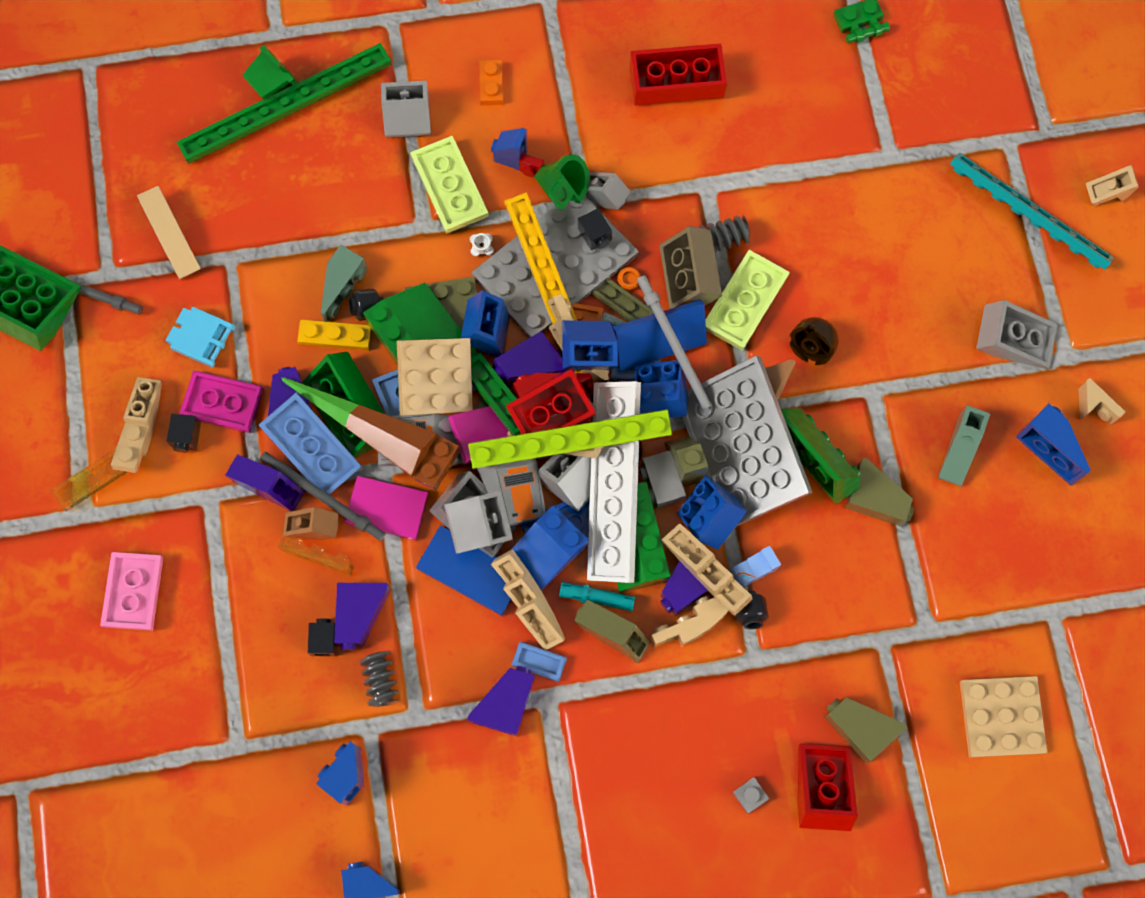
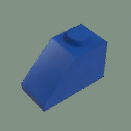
(509, 147)
(366, 882)

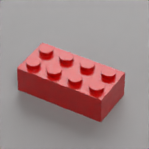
(678, 74)

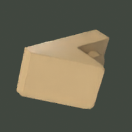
(1113, 185)
(1093, 397)

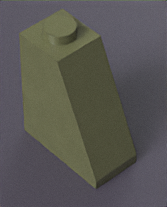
(688, 459)
(880, 496)
(612, 630)
(862, 727)

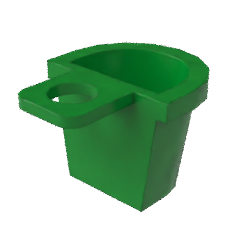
(268, 74)
(564, 180)

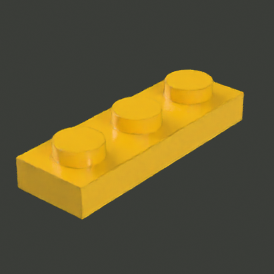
(334, 335)

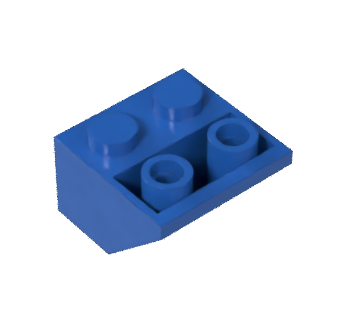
(486, 323)
(589, 345)
(662, 388)
(711, 513)
(345, 774)

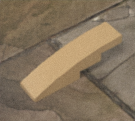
(168, 232)
(707, 569)
(531, 603)

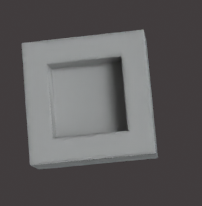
(750, 795)

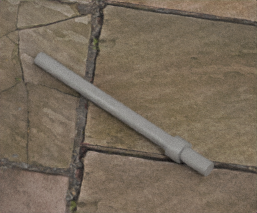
(652, 299)

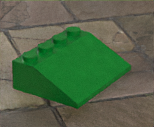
(32, 299)
(411, 316)

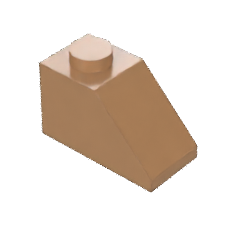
(311, 524)

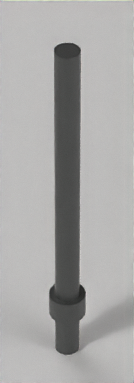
(116, 302)
(361, 522)

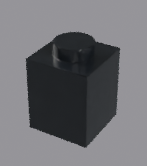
(595, 229)
(183, 432)
(321, 638)

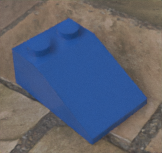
(1055, 443)
(550, 546)

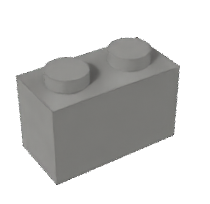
(662, 479)

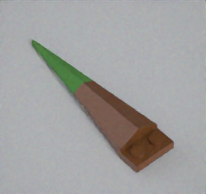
(411, 448)

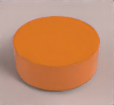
(627, 279)

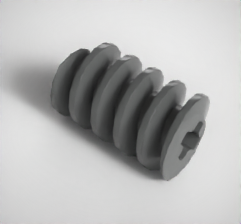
(729, 232)
(378, 679)

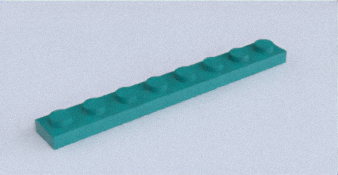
(1038, 216)

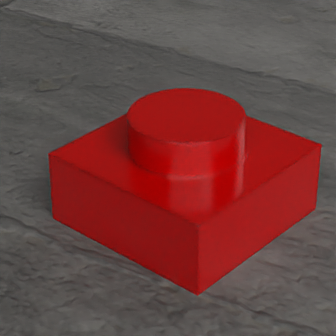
(530, 165)

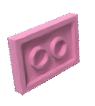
(132, 591)

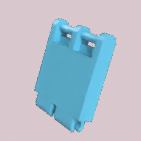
(199, 335)

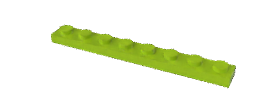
(570, 438)

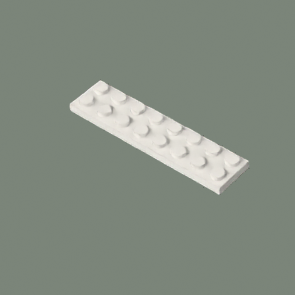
(614, 490)

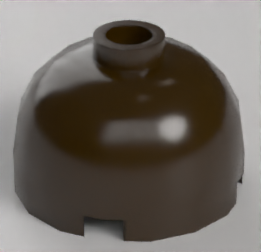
(814, 340)

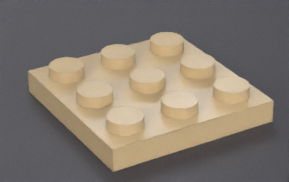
(434, 376)
(1003, 717)

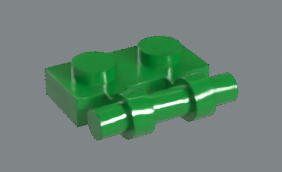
(859, 15)

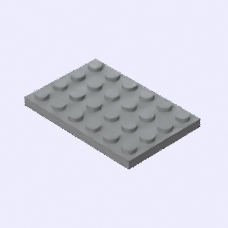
(580, 269)
(747, 440)

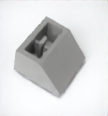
(406, 109)
(568, 478)
(478, 522)

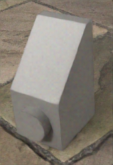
(607, 190)

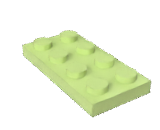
(449, 184)
(745, 300)

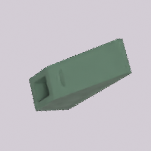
(341, 275)
(963, 444)

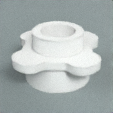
(477, 239)

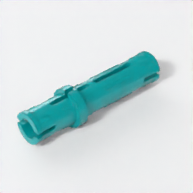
(597, 596)

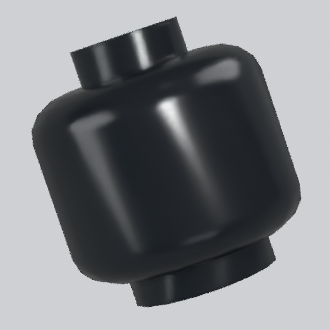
(362, 301)
(754, 613)

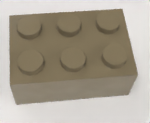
(690, 267)

